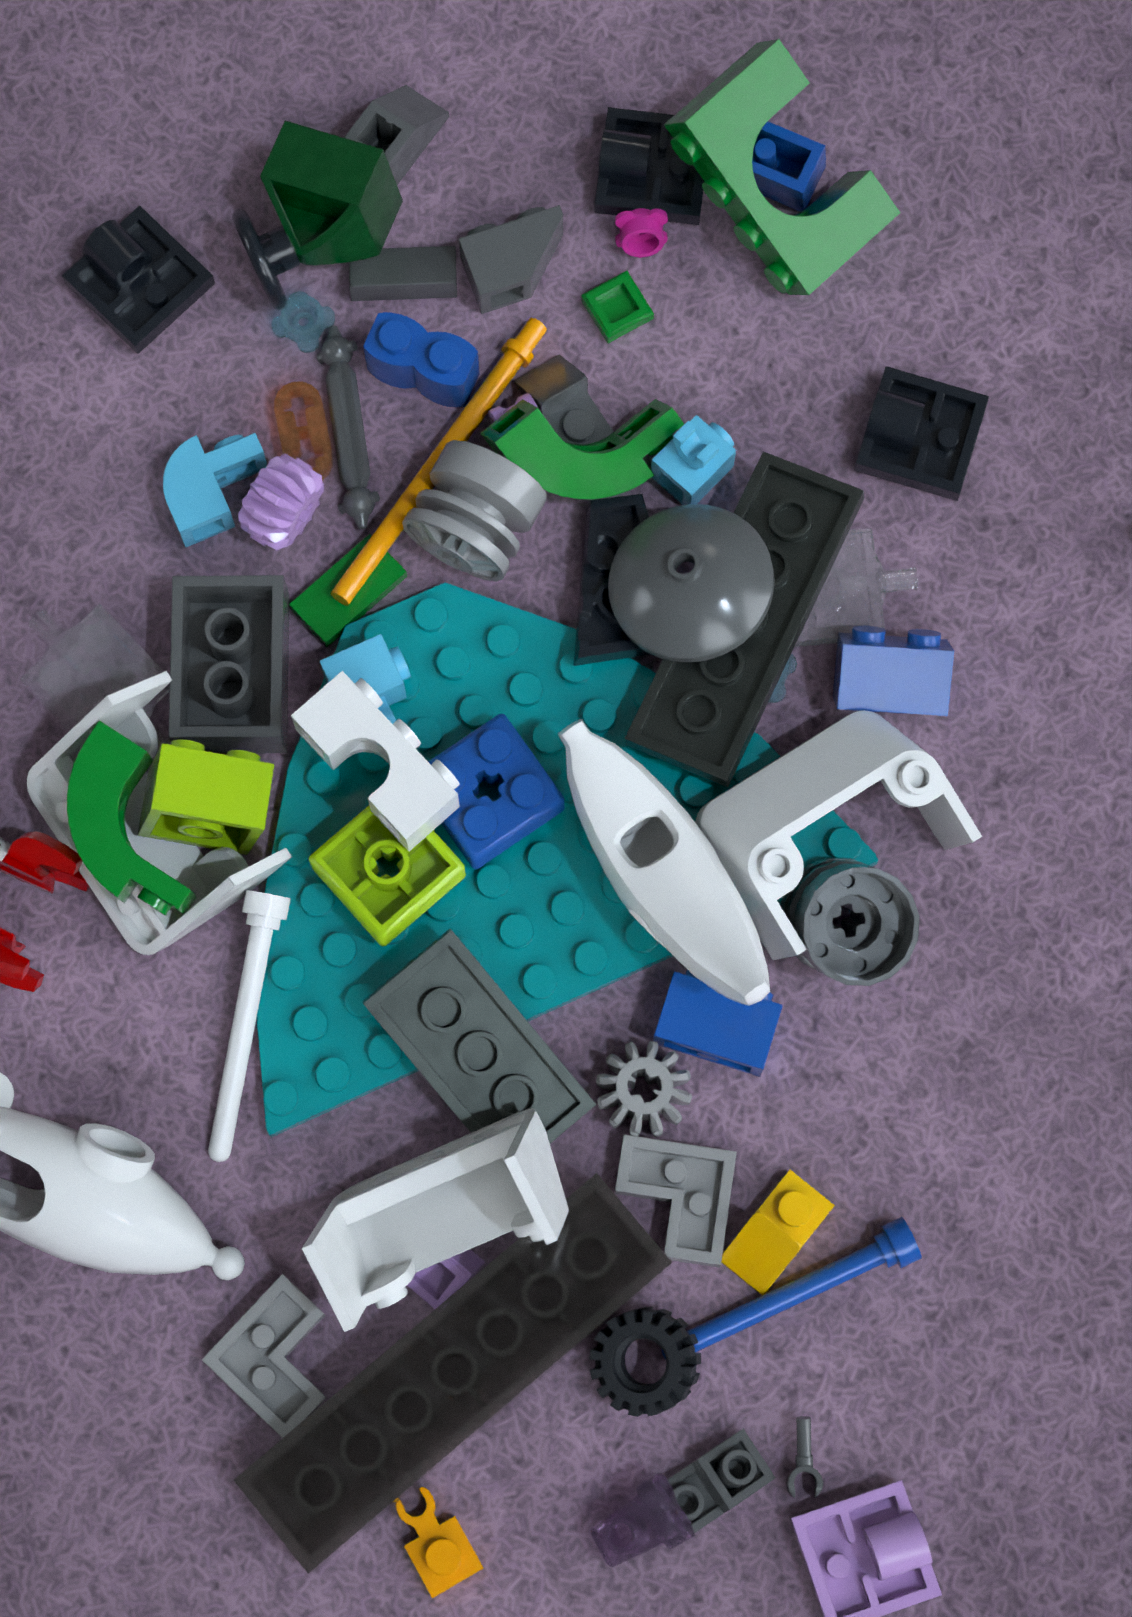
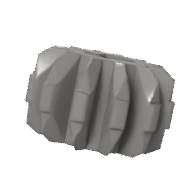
(653, 1072)

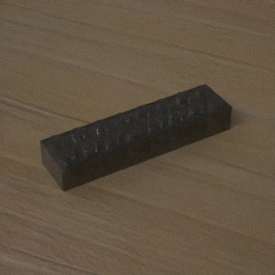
(451, 1376)

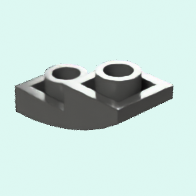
(720, 1479)

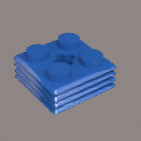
(525, 791)

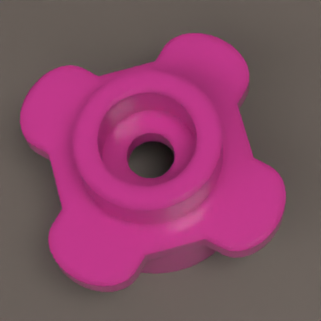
(641, 231)

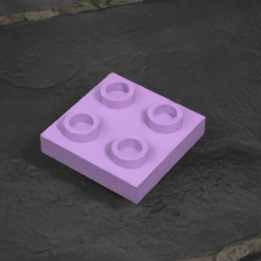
(867, 1554)

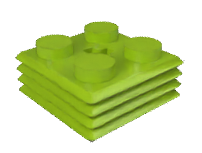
(385, 903)

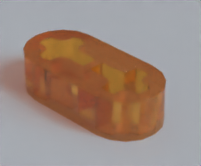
(315, 429)

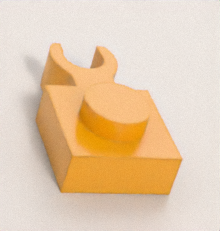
(441, 1551)

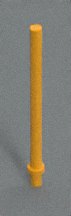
(516, 353)

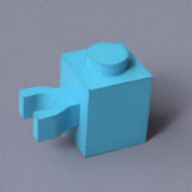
(694, 460)
(376, 665)

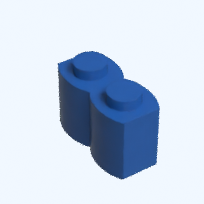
(410, 357)

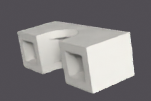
(347, 721)

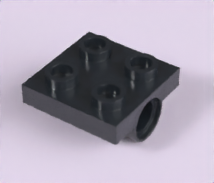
(644, 170)
(137, 277)
(921, 433)

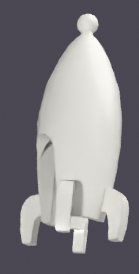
(100, 1200)

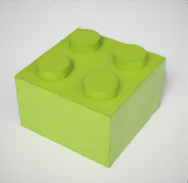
(206, 797)

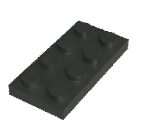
(474, 1041)

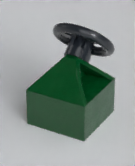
(331, 203)

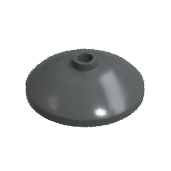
(698, 611)

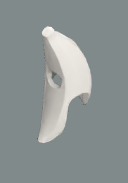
(664, 867)

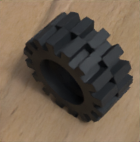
(612, 1371)

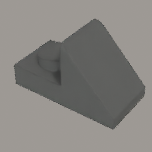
(564, 401)

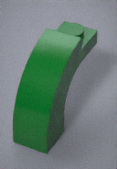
(583, 469)
(96, 809)

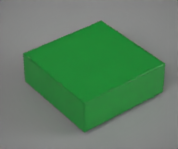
(617, 307)

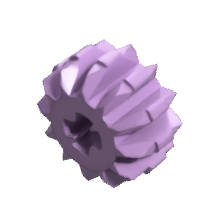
(281, 501)

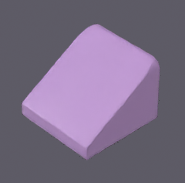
(446, 1277)

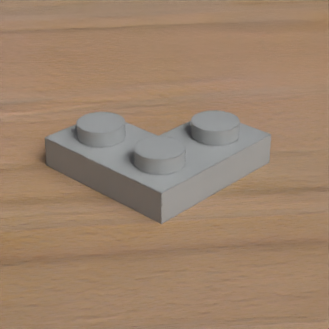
(695, 1183)
(255, 1354)

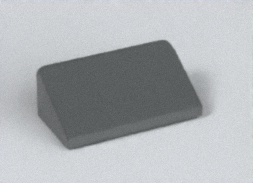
(405, 274)

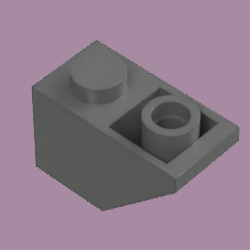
(400, 125)
(510, 258)

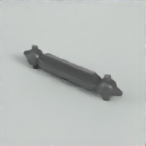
(348, 427)

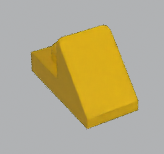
(776, 1232)

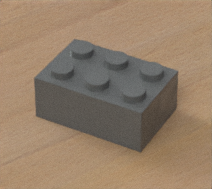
(230, 662)

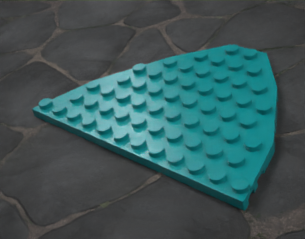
(530, 916)

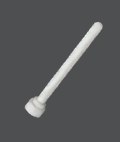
(263, 915)

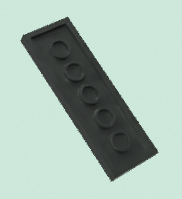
(709, 709)

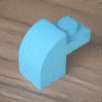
(195, 482)

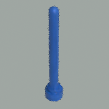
(891, 1247)

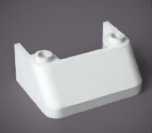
(760, 814)
(215, 879)
(434, 1210)

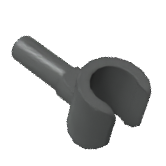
(804, 1458)

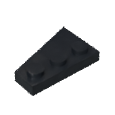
(598, 631)

